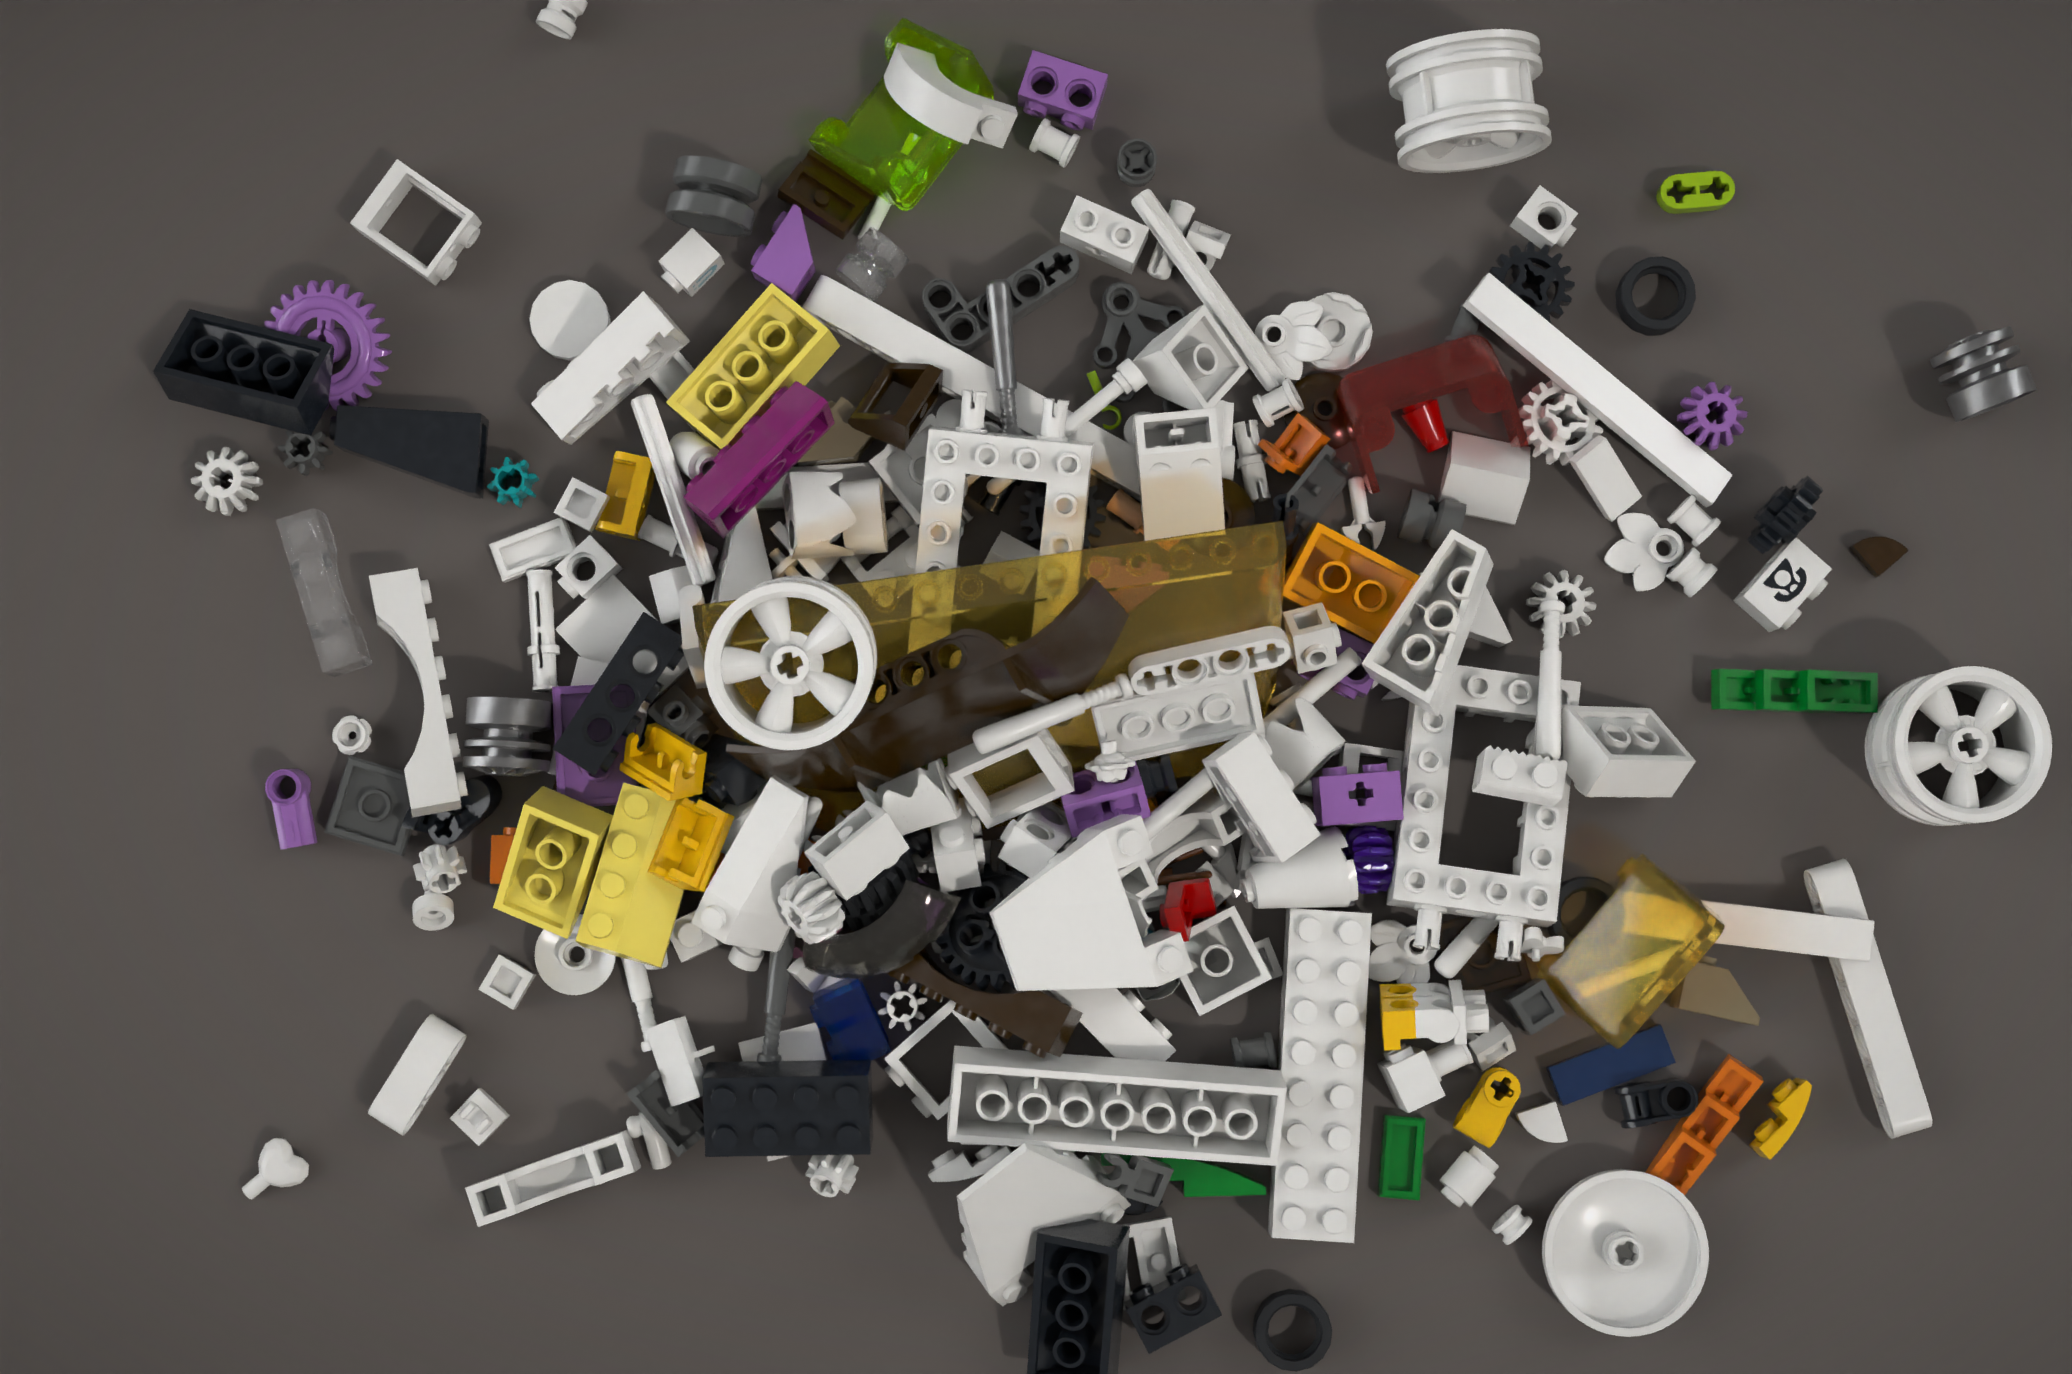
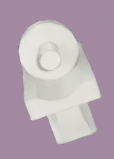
(815, 567)

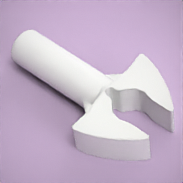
(1361, 515)

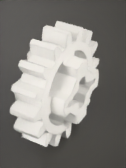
(1555, 423)

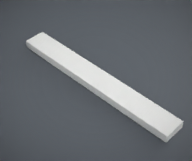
(1597, 390)

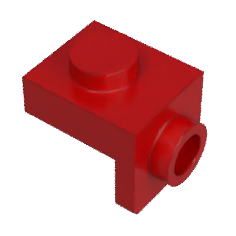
(1186, 902)

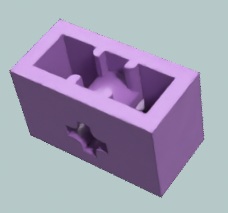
(1380, 802)

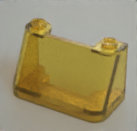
(1632, 951)

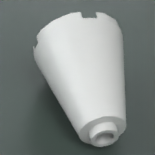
(1309, 879)

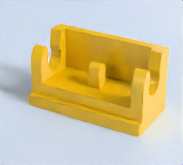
(629, 495)
(665, 763)
(691, 844)

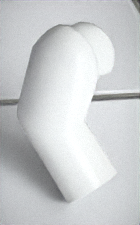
(655, 1144)

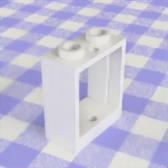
(387, 198)
(1019, 798)
(901, 1074)

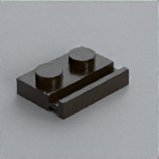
(826, 194)

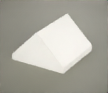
(1486, 477)

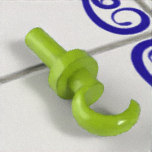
(1096, 386)

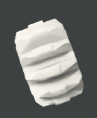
(212, 477)
(1575, 597)
(811, 907)

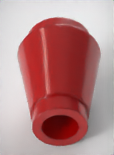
(1427, 424)

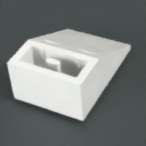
(1179, 472)

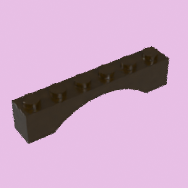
(1031, 1015)

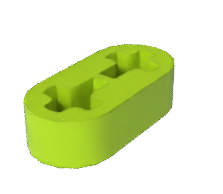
(1695, 201)

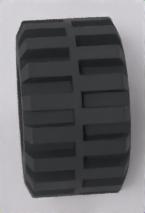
(878, 895)

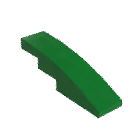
(1794, 691)
(1205, 1178)

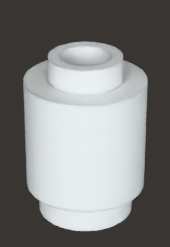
(693, 453)
(1468, 1177)

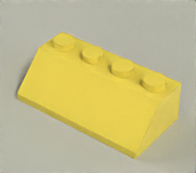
(750, 364)
(628, 907)

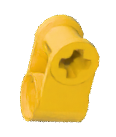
(1482, 1113)

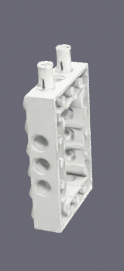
(974, 451)
(1439, 889)

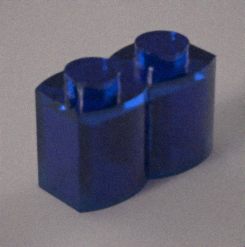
(850, 1021)

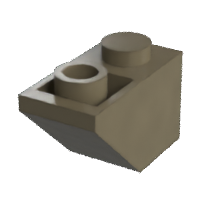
(841, 442)

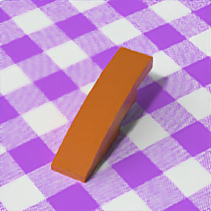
(1697, 1136)

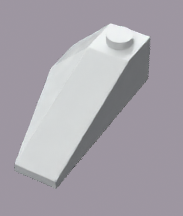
(743, 894)

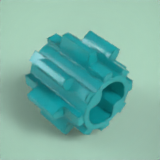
(513, 471)

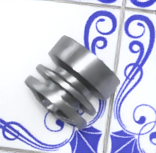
(1983, 373)
(508, 735)

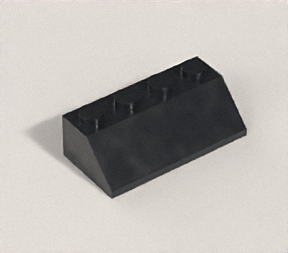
(247, 371)
(1078, 1298)

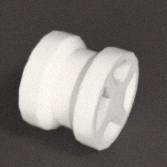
(1691, 572)

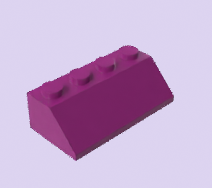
(759, 457)

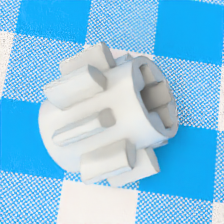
(439, 868)
(891, 1008)
(831, 1174)

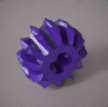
(1372, 857)

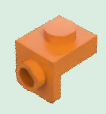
(1295, 446)

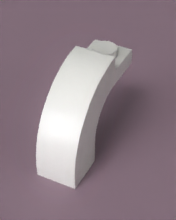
(942, 105)

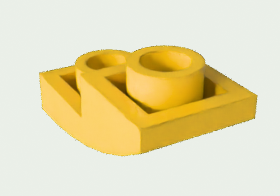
(1789, 1106)

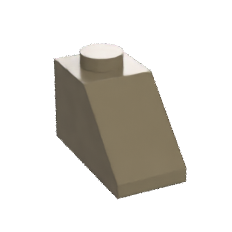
(1713, 993)

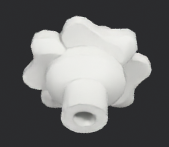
(1110, 764)

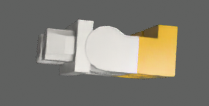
(1431, 1012)

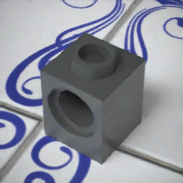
(1533, 1006)

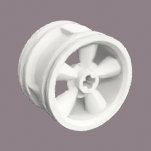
(1468, 101)
(2003, 704)
(774, 721)

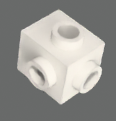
(1311, 637)

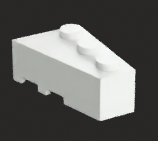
(1261, 798)

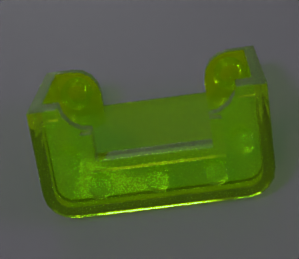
(879, 136)

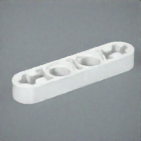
(1208, 654)

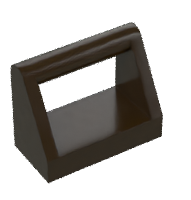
(900, 427)

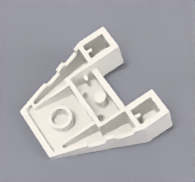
(1076, 923)
(1019, 1197)

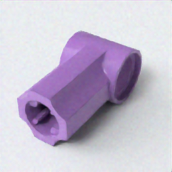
(293, 814)

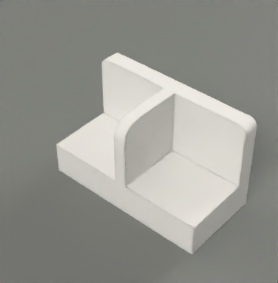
(678, 1059)

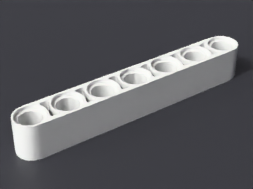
(1871, 1009)

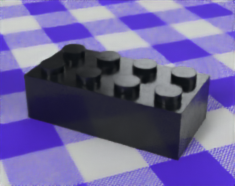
(788, 1108)

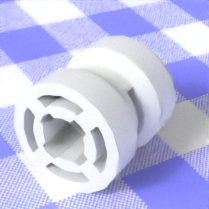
(560, 17)

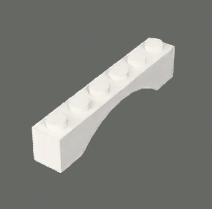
(401, 612)

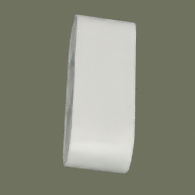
(417, 1074)

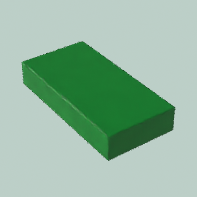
(1401, 1157)

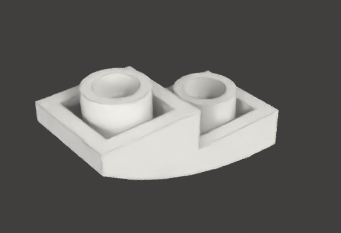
(959, 1167)

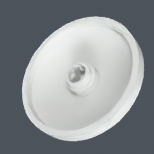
(1625, 1252)

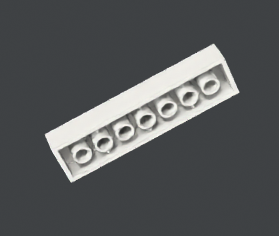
(1323, 1073)
(1116, 1105)

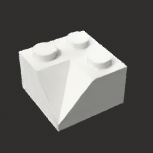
(1222, 961)

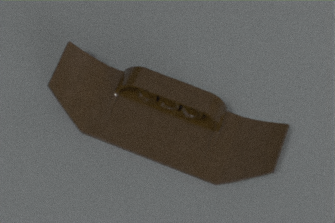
(949, 704)

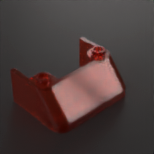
(1377, 390)

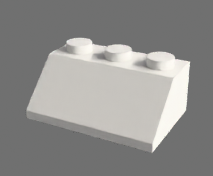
(1622, 752)

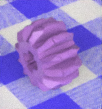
(1704, 402)

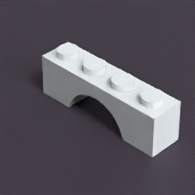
(1201, 825)
(553, 1177)

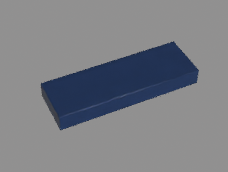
(1610, 1066)

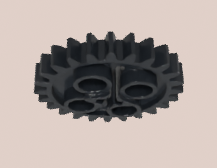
(986, 959)

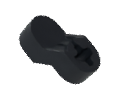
(455, 825)

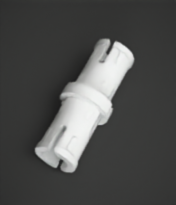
(1251, 460)

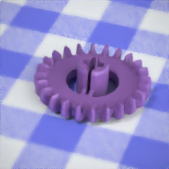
(359, 334)

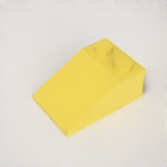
(552, 861)

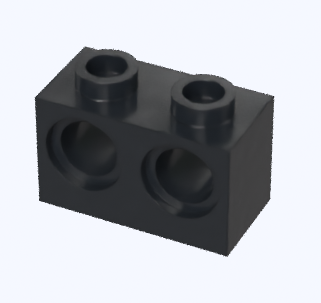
(1178, 1317)

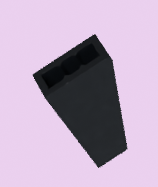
(421, 443)

